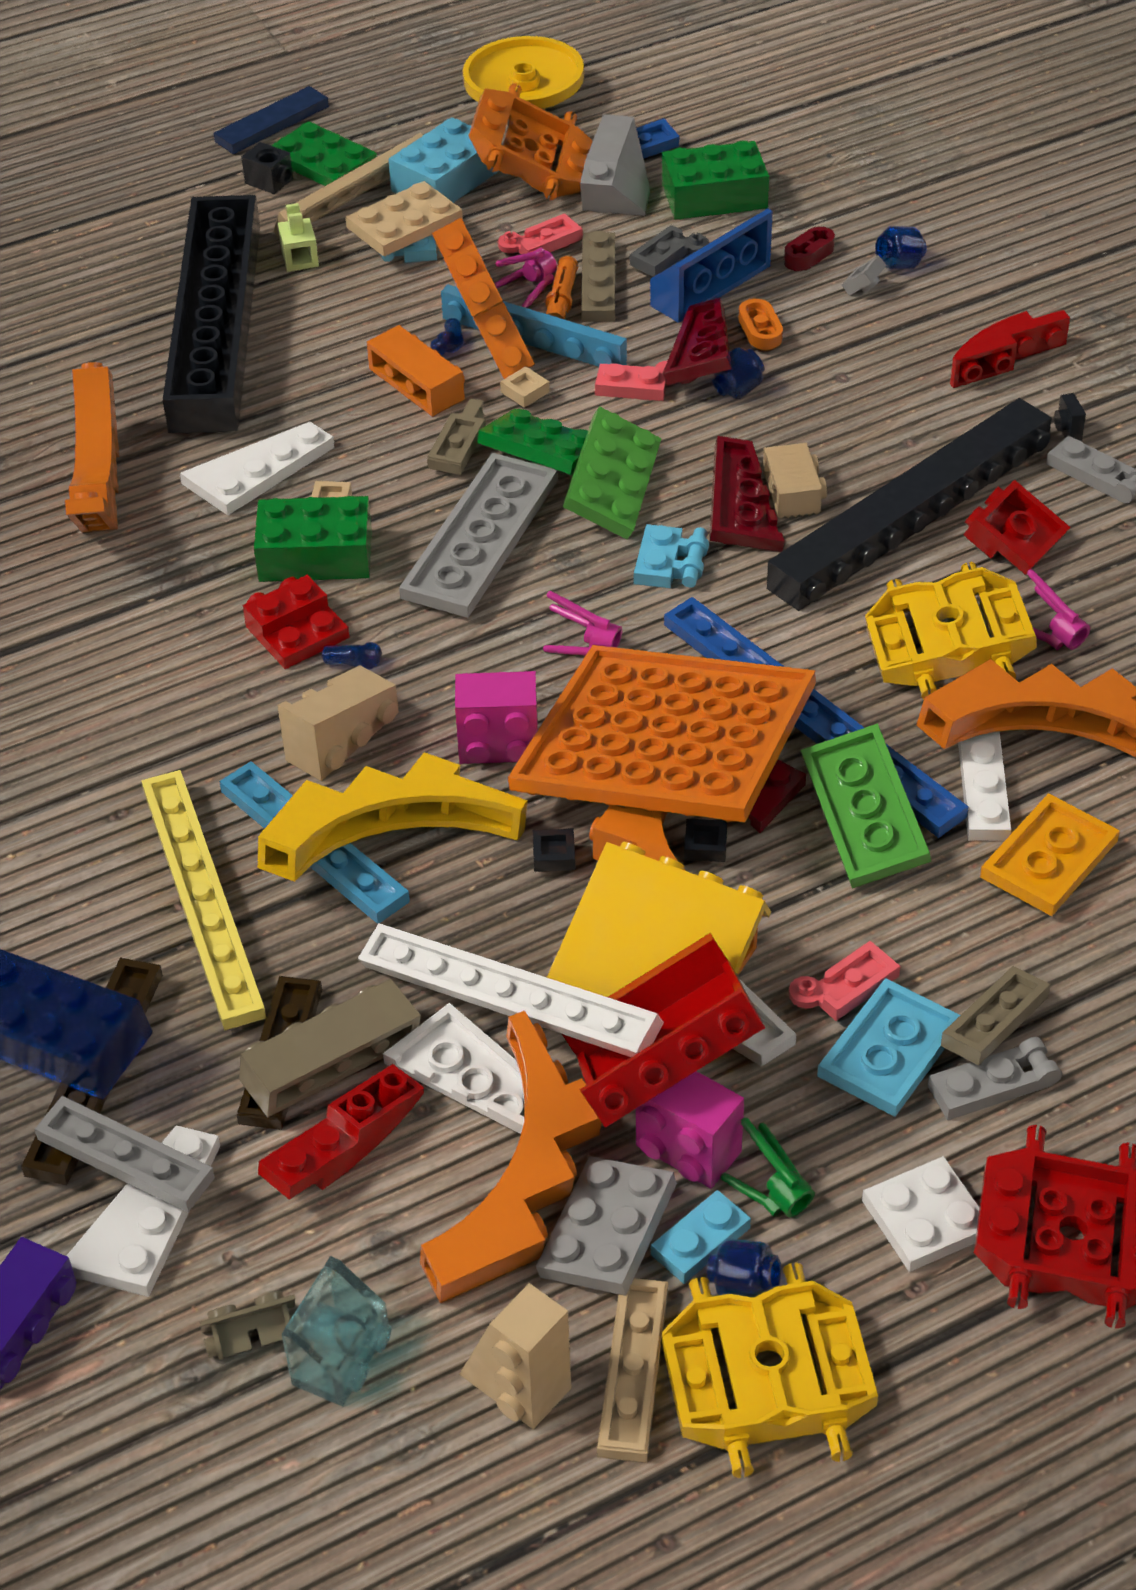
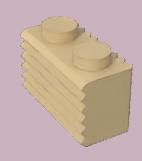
(793, 480)

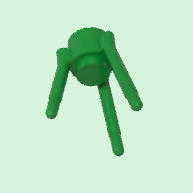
(786, 1186)

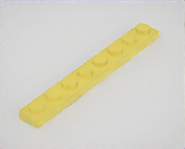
(203, 901)

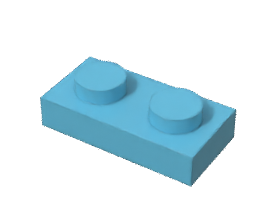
(698, 1235)

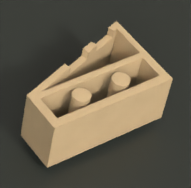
(336, 720)
(524, 1357)

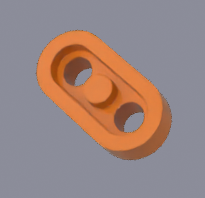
(760, 324)

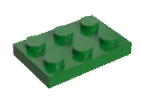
(323, 154)
(535, 439)

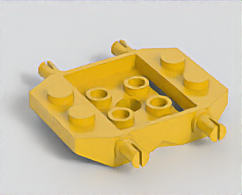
(953, 646)
(769, 1399)

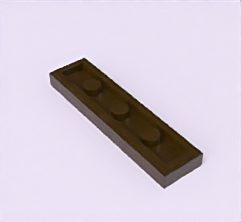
(291, 1003)

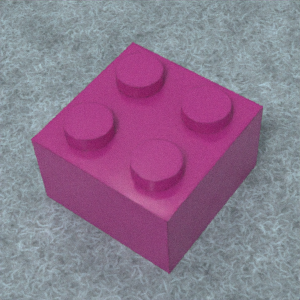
(495, 715)
(693, 1128)

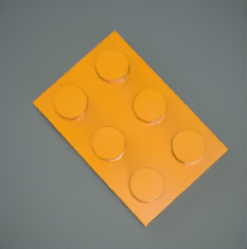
(1049, 854)

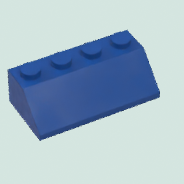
(714, 268)

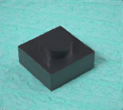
(1070, 417)
(705, 840)
(554, 850)

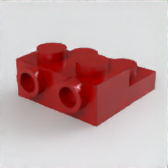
(1015, 527)
(294, 621)

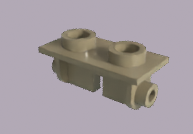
(232, 1326)

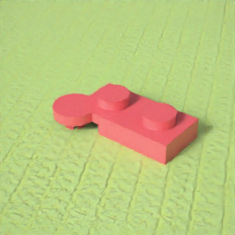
(549, 235)
(631, 381)
(846, 982)

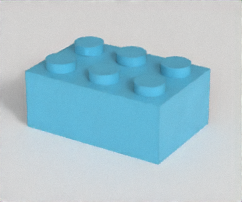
(441, 159)

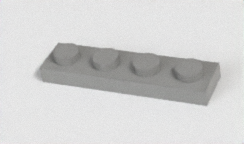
(125, 1153)

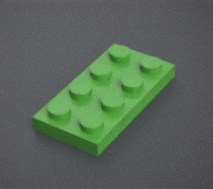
(612, 473)
(865, 806)

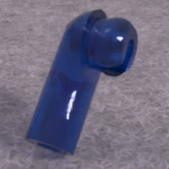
(449, 340)
(353, 655)

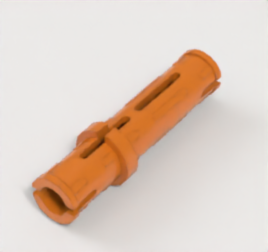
(559, 299)

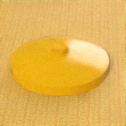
(541, 65)

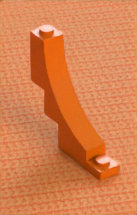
(96, 448)

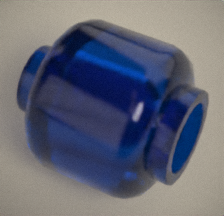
(901, 247)
(744, 375)
(744, 1268)

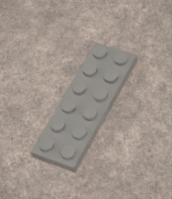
(478, 535)

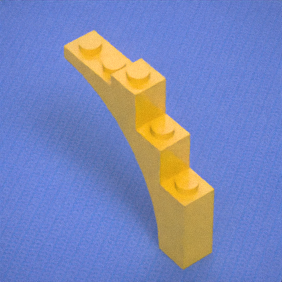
(428, 796)

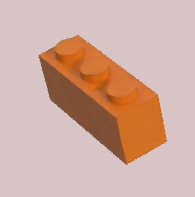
(416, 370)

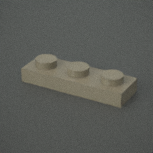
(995, 1015)

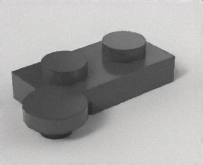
(665, 250)

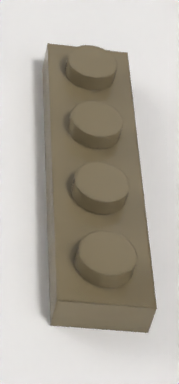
(598, 277)

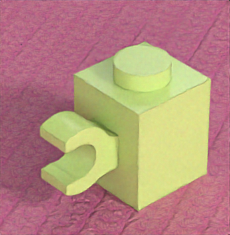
(297, 240)

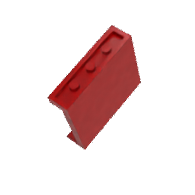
(702, 1018)

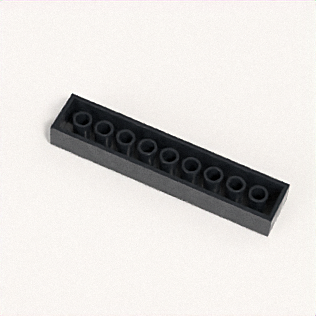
(212, 315)

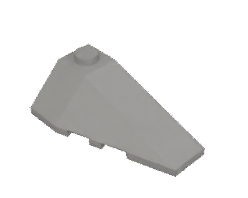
(615, 169)

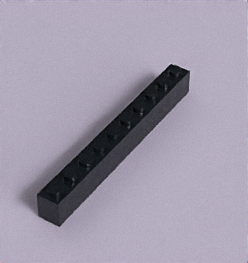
(907, 504)

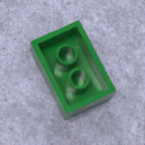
(715, 180)
(313, 538)

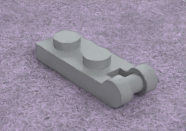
(1094, 469)
(994, 1080)

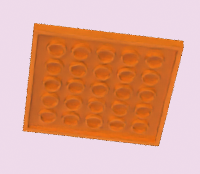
(665, 733)

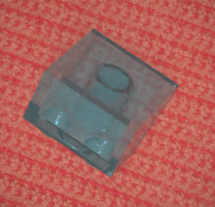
(335, 1334)

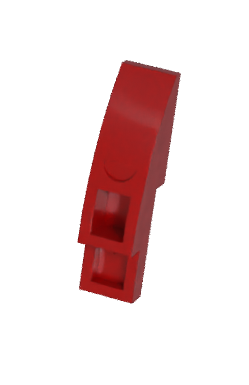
(999, 345)
(349, 1133)

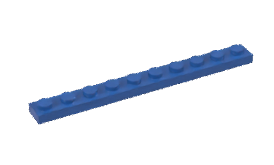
(820, 719)

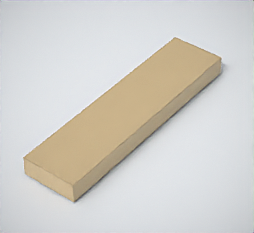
(633, 1372)

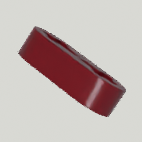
(809, 248)

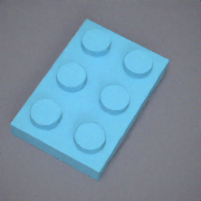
(888, 1047)

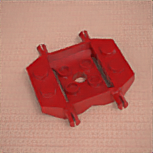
(1066, 1194)

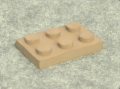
(403, 218)

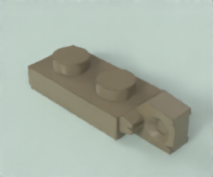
(457, 439)

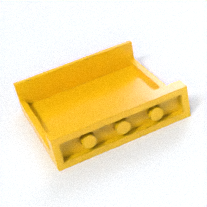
(645, 913)

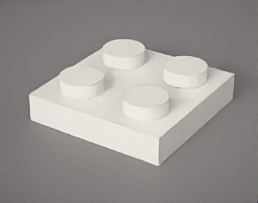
(924, 1213)

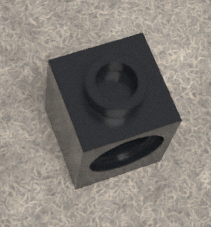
(267, 168)

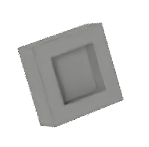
(864, 276)

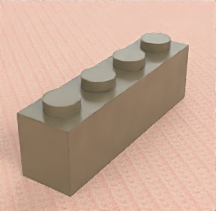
(326, 1047)

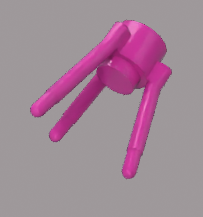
(538, 267)
(1066, 625)
(598, 630)

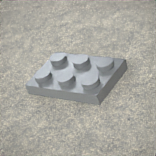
(606, 1225)

